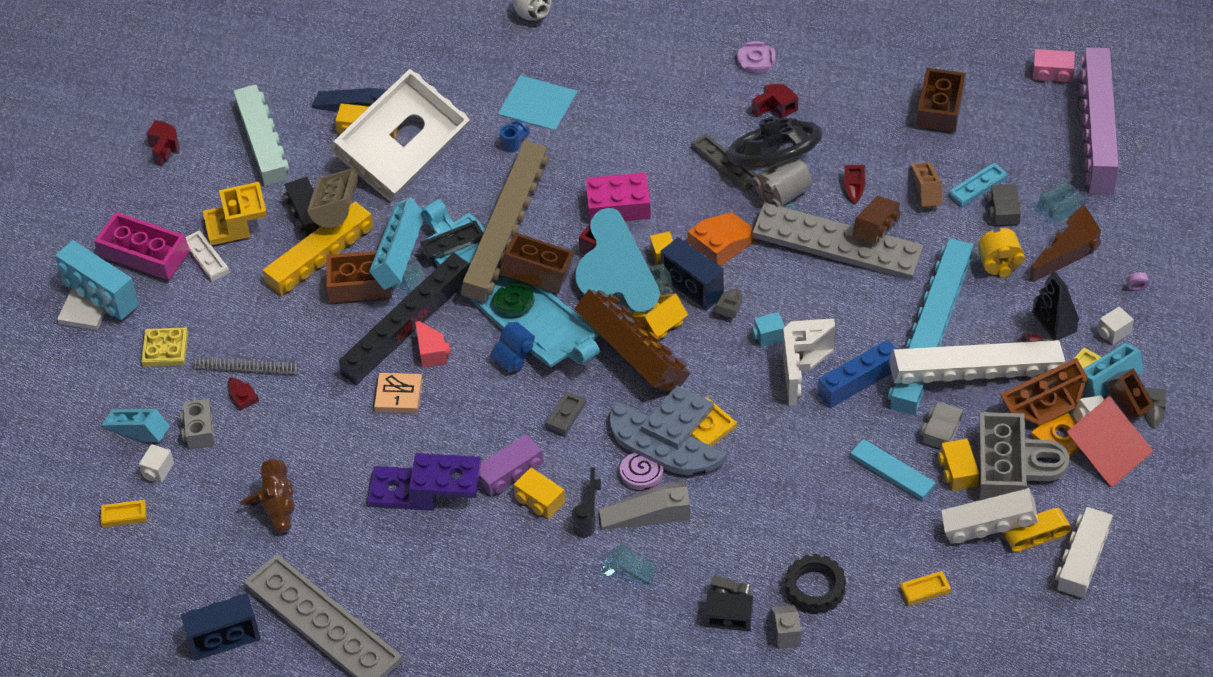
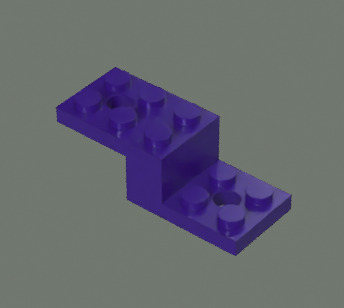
(424, 481)

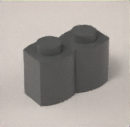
(1004, 204)

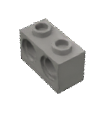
(198, 424)

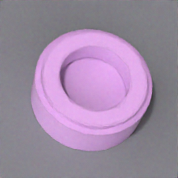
(1137, 281)

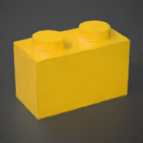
(959, 464)
(539, 493)

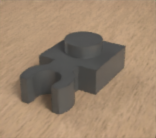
(729, 586)

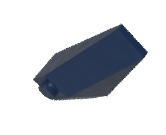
(333, 99)

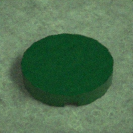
(513, 300)

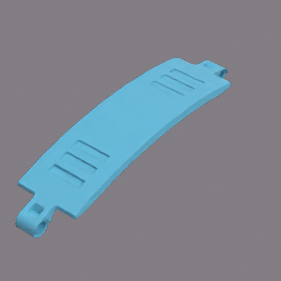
(556, 327)

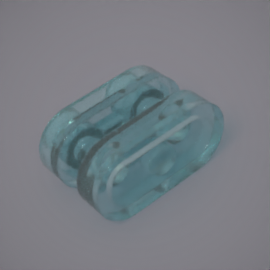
(1061, 201)

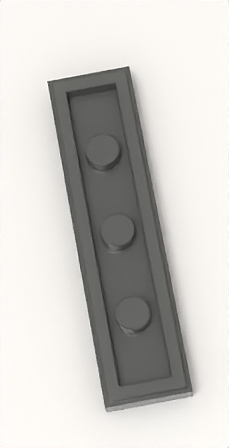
(717, 157)

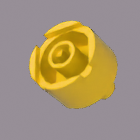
(1000, 252)

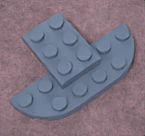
(667, 433)

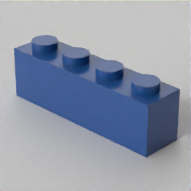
(856, 374)

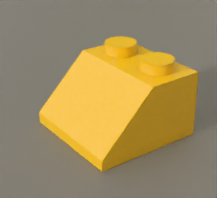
(664, 315)

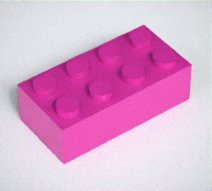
(142, 245)

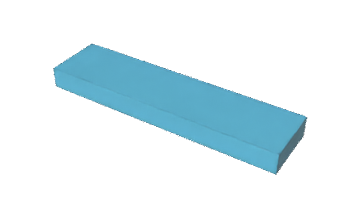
(893, 469)

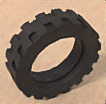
(815, 564)

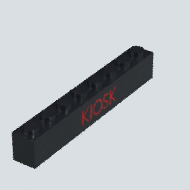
(401, 320)

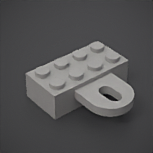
(1010, 459)

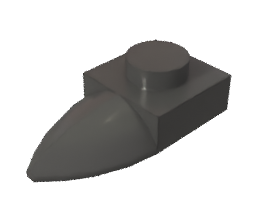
(729, 303)
(1156, 414)

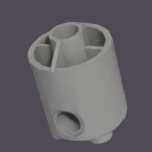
(782, 182)

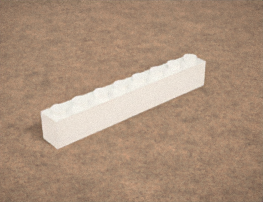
(975, 361)

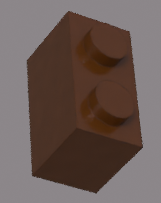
(1129, 393)

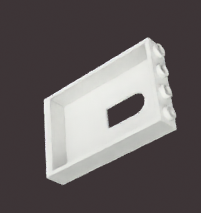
(381, 158)

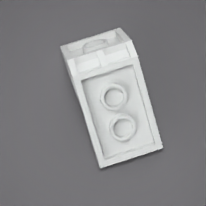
(808, 340)

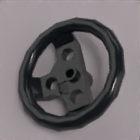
(773, 132)

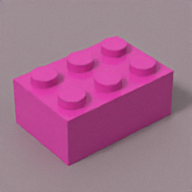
(621, 192)

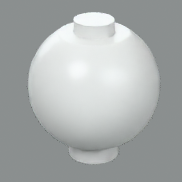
(532, 9)

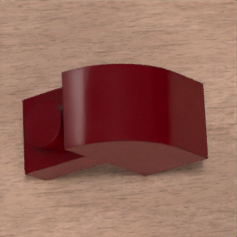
(775, 97)
(163, 140)

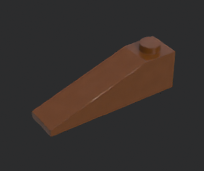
(1071, 245)

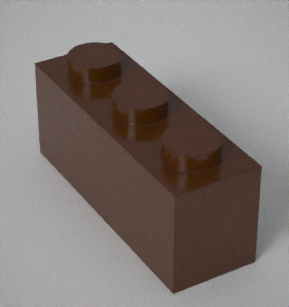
(876, 219)

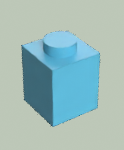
(768, 329)

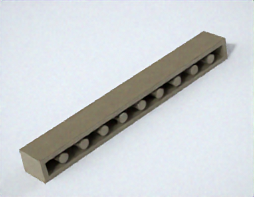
(504, 221)

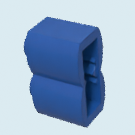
(512, 347)

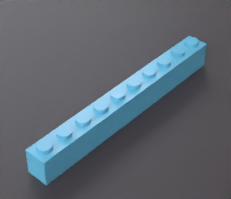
(934, 316)

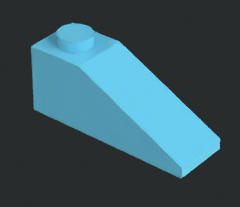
(140, 424)

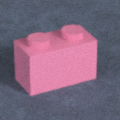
(1053, 65)

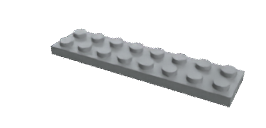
(836, 241)
(322, 620)

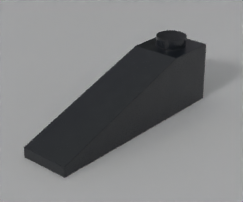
(1055, 308)

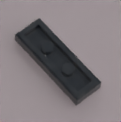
(452, 240)

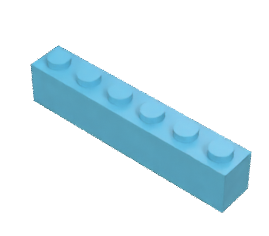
(397, 244)

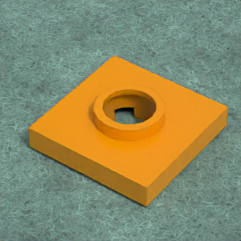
(1048, 430)

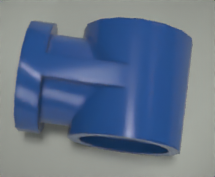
(513, 134)

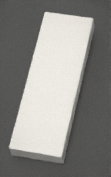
(206, 256)

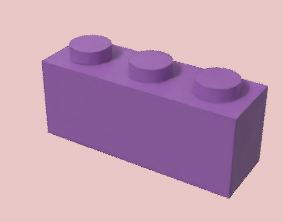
(509, 465)

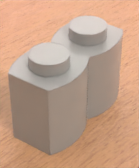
(942, 424)

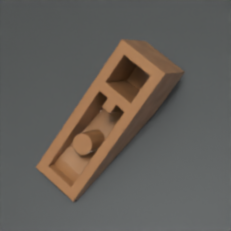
(927, 184)

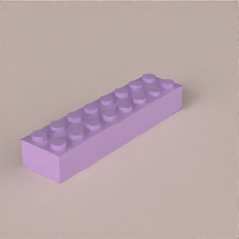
(1098, 121)

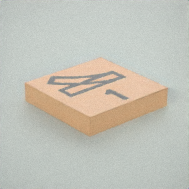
(398, 393)

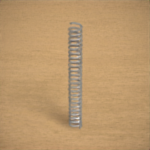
(245, 363)

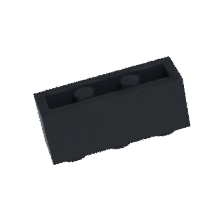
(299, 195)

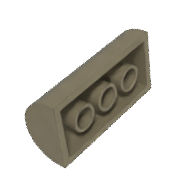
(333, 198)

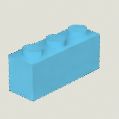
(1118, 360)

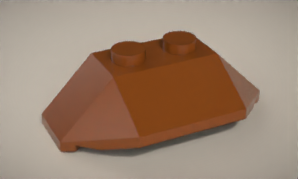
(1048, 394)

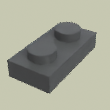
(565, 413)

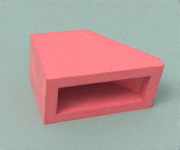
(431, 346)

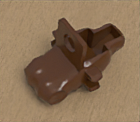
(275, 495)

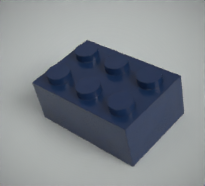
(693, 273)
(220, 626)

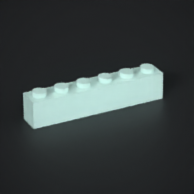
(261, 135)

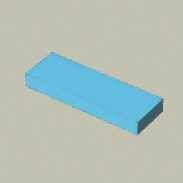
(977, 184)

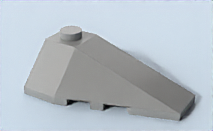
(654, 506)

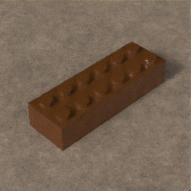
(632, 340)

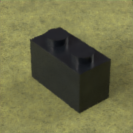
(728, 611)

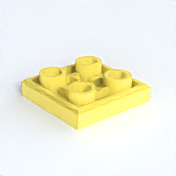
(164, 347)

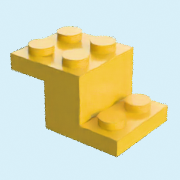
(238, 207)

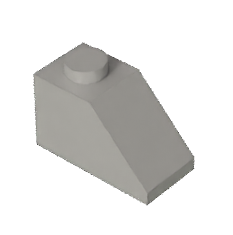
(786, 626)

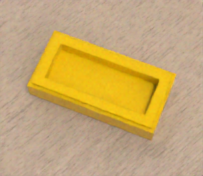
(123, 513)
(925, 588)

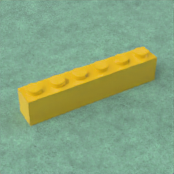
(313, 250)

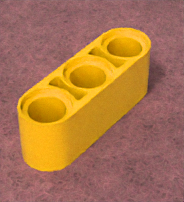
(1050, 526)

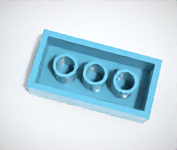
(96, 280)

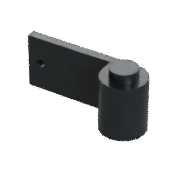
(585, 514)

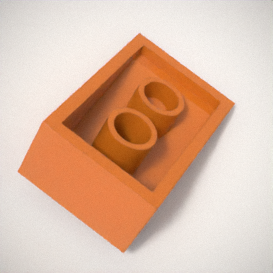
(721, 237)

